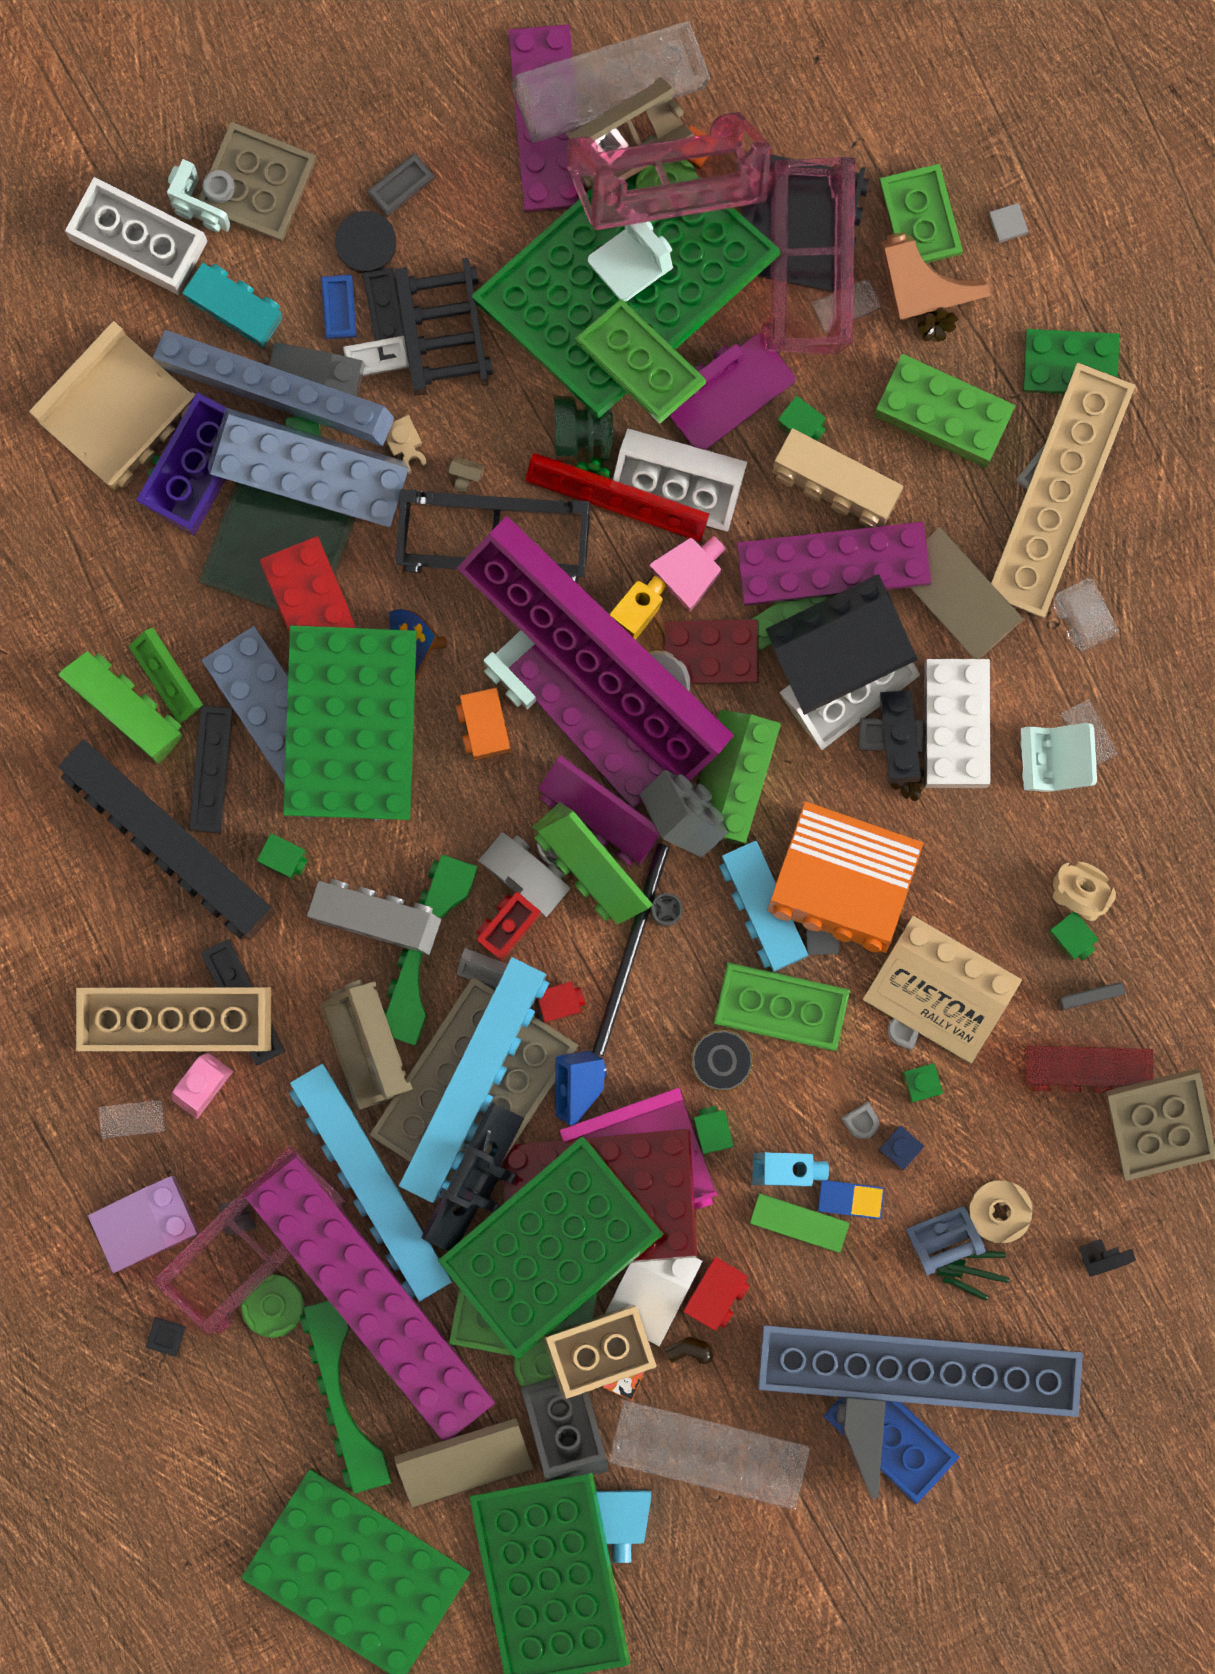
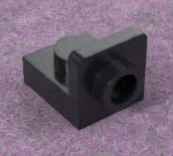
(1099, 1260)

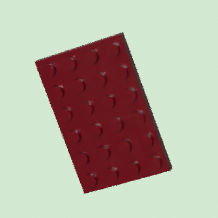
(650, 1166)

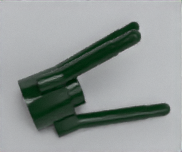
(958, 1267)

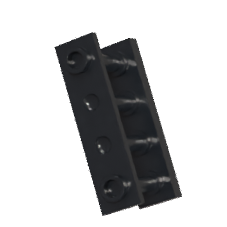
(414, 316)

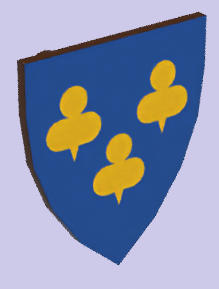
(425, 638)

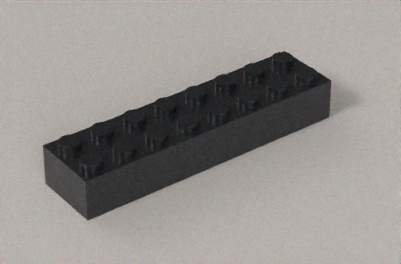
(163, 836)

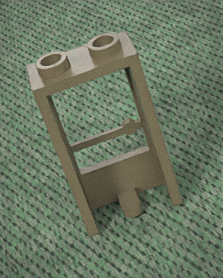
(660, 110)
(364, 1044)

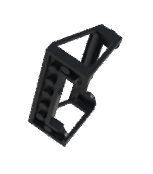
(415, 562)

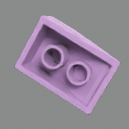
(144, 1224)

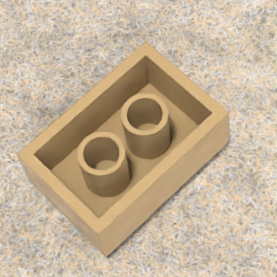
(599, 1351)

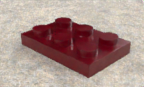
(716, 650)

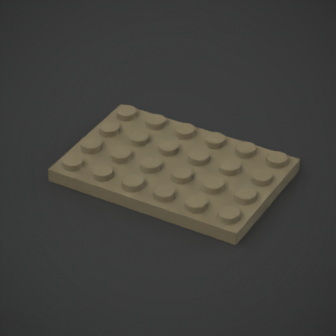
(522, 1089)

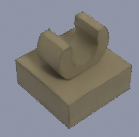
(465, 472)

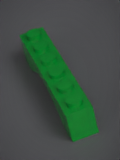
(448, 889)
(364, 1460)

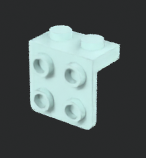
(183, 182)
(632, 260)
(498, 670)
(1058, 757)

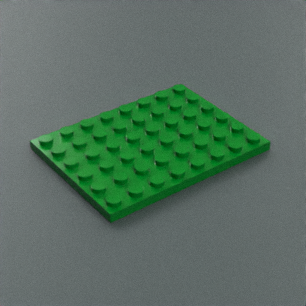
(555, 294)

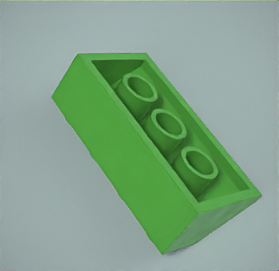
(121, 706)
(740, 770)
(590, 864)

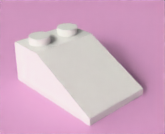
(656, 1291)

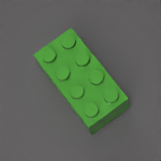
(944, 410)

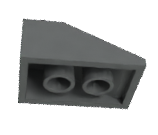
(319, 366)
(863, 1430)
(564, 1431)

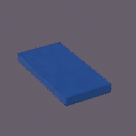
(910, 1450)

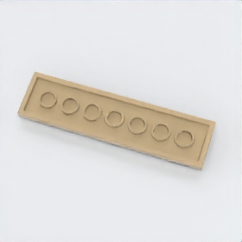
(1061, 489)

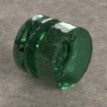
(580, 429)

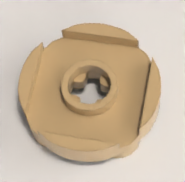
(1088, 903)
(1018, 1215)

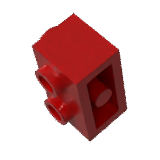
(508, 926)
(716, 1294)

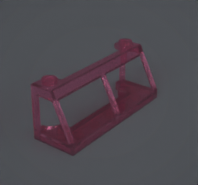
(842, 184)
(618, 207)
(219, 1319)

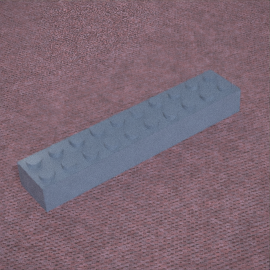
(920, 1370)

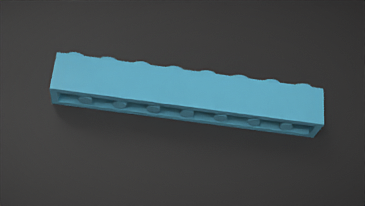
(473, 1080)
(370, 1181)

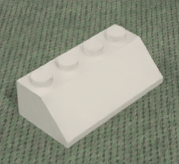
(682, 474)
(840, 715)

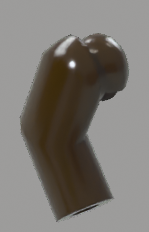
(692, 1347)

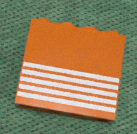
(845, 877)

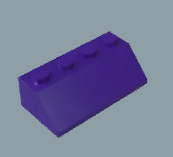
(180, 483)

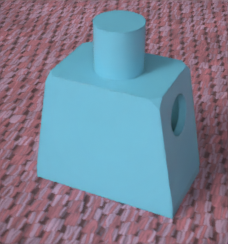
(776, 1169)
(624, 1520)

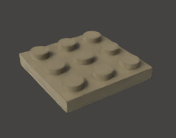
(266, 179)
(1161, 1124)

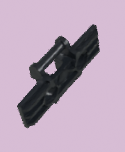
(474, 1178)

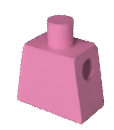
(689, 570)
(200, 1084)

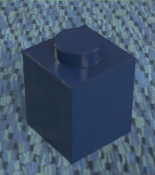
(900, 1148)

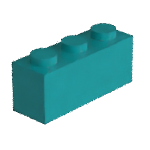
(233, 304)

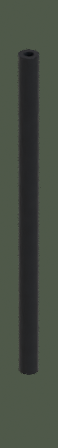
(630, 952)

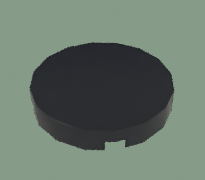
(365, 241)

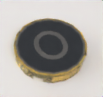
(722, 1060)

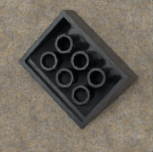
(841, 644)

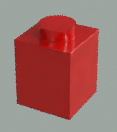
(561, 1002)

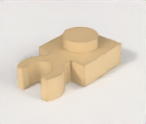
(403, 440)

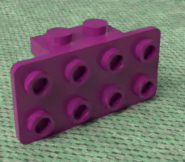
(735, 388)

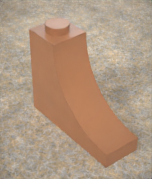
(916, 286)

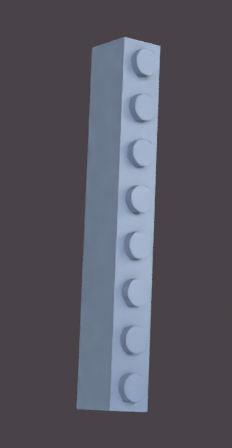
(274, 387)

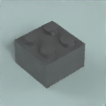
(684, 813)

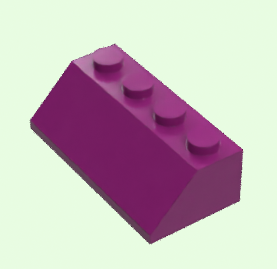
(601, 811)

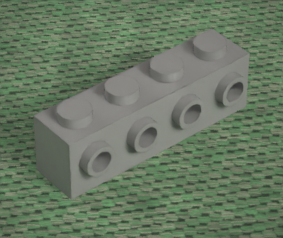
(374, 917)

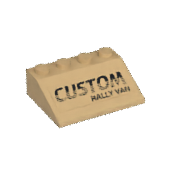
(942, 989)

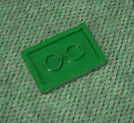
(1054, 354)

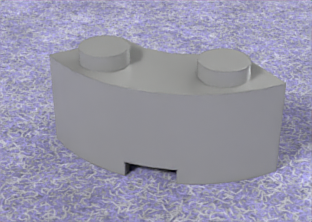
(524, 873)

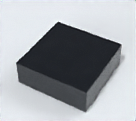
(165, 1336)

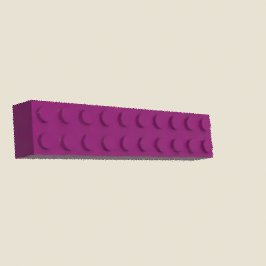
(594, 650)
(369, 1297)

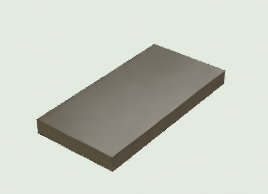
(965, 598)
(463, 1462)

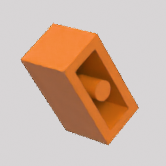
(484, 724)

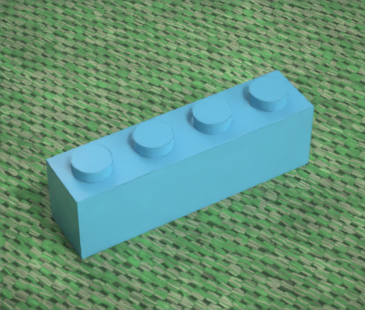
(754, 889)

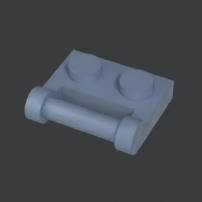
(944, 1232)

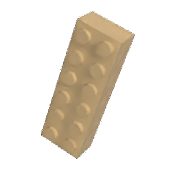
(173, 1019)

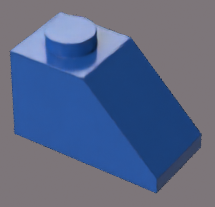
(577, 1084)

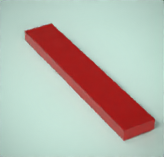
(617, 497)

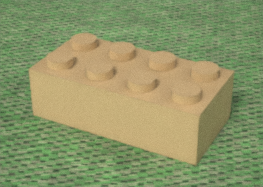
(836, 479)

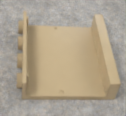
(113, 407)

